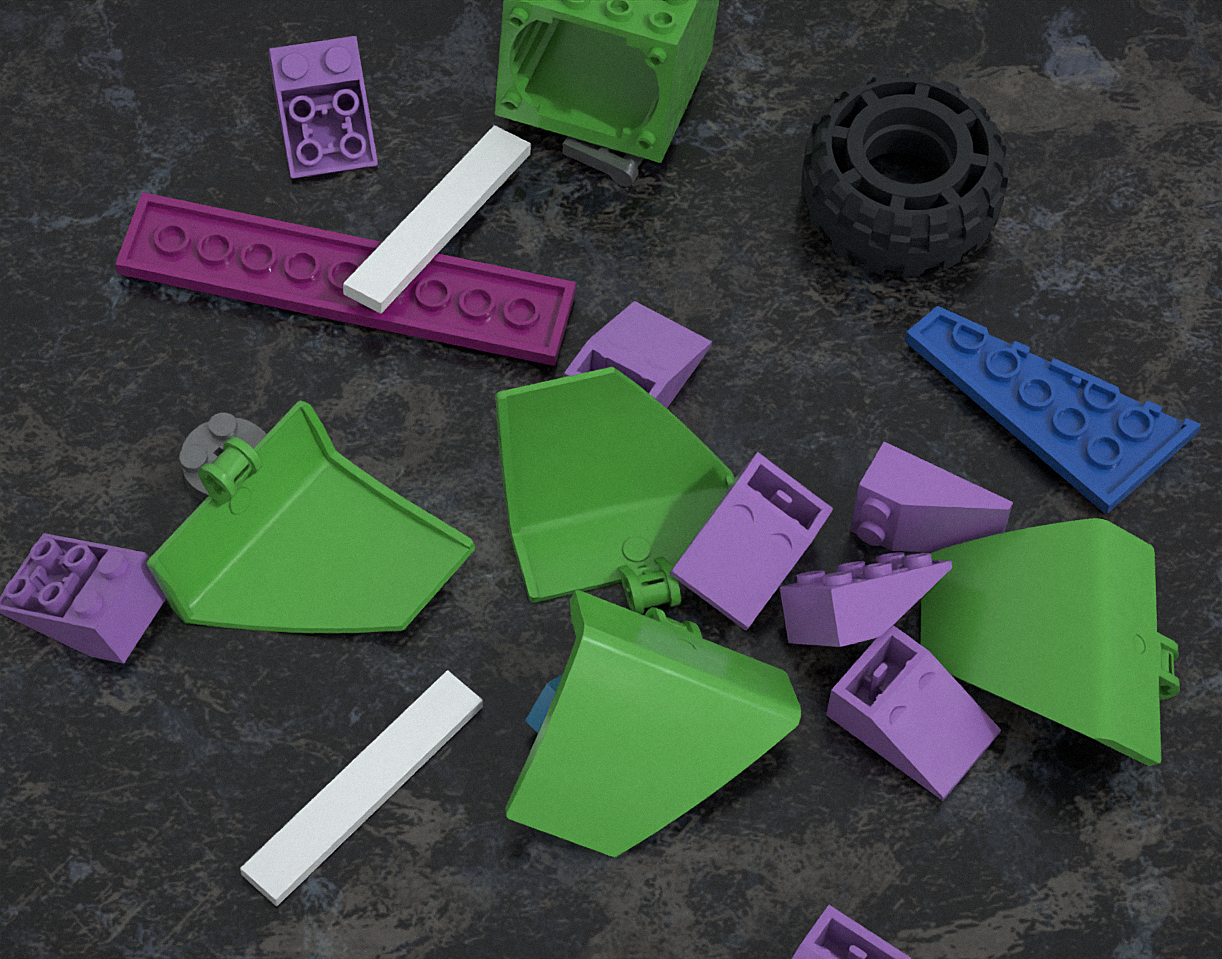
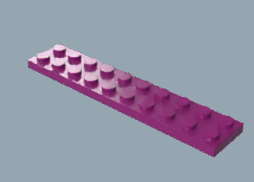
(306, 270)

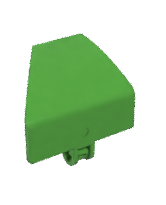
(602, 487)
(303, 541)
(1060, 628)
(644, 727)

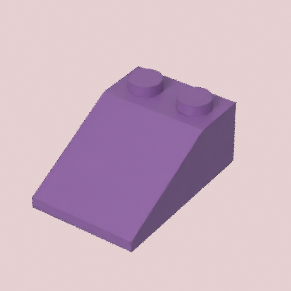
(921, 506)

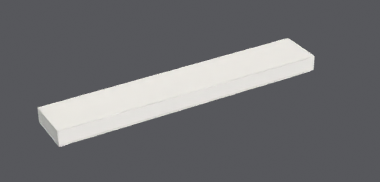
(436, 219)
(361, 788)

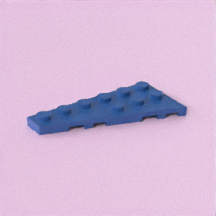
(1060, 413)

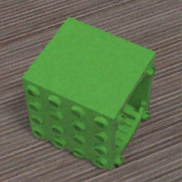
(604, 68)

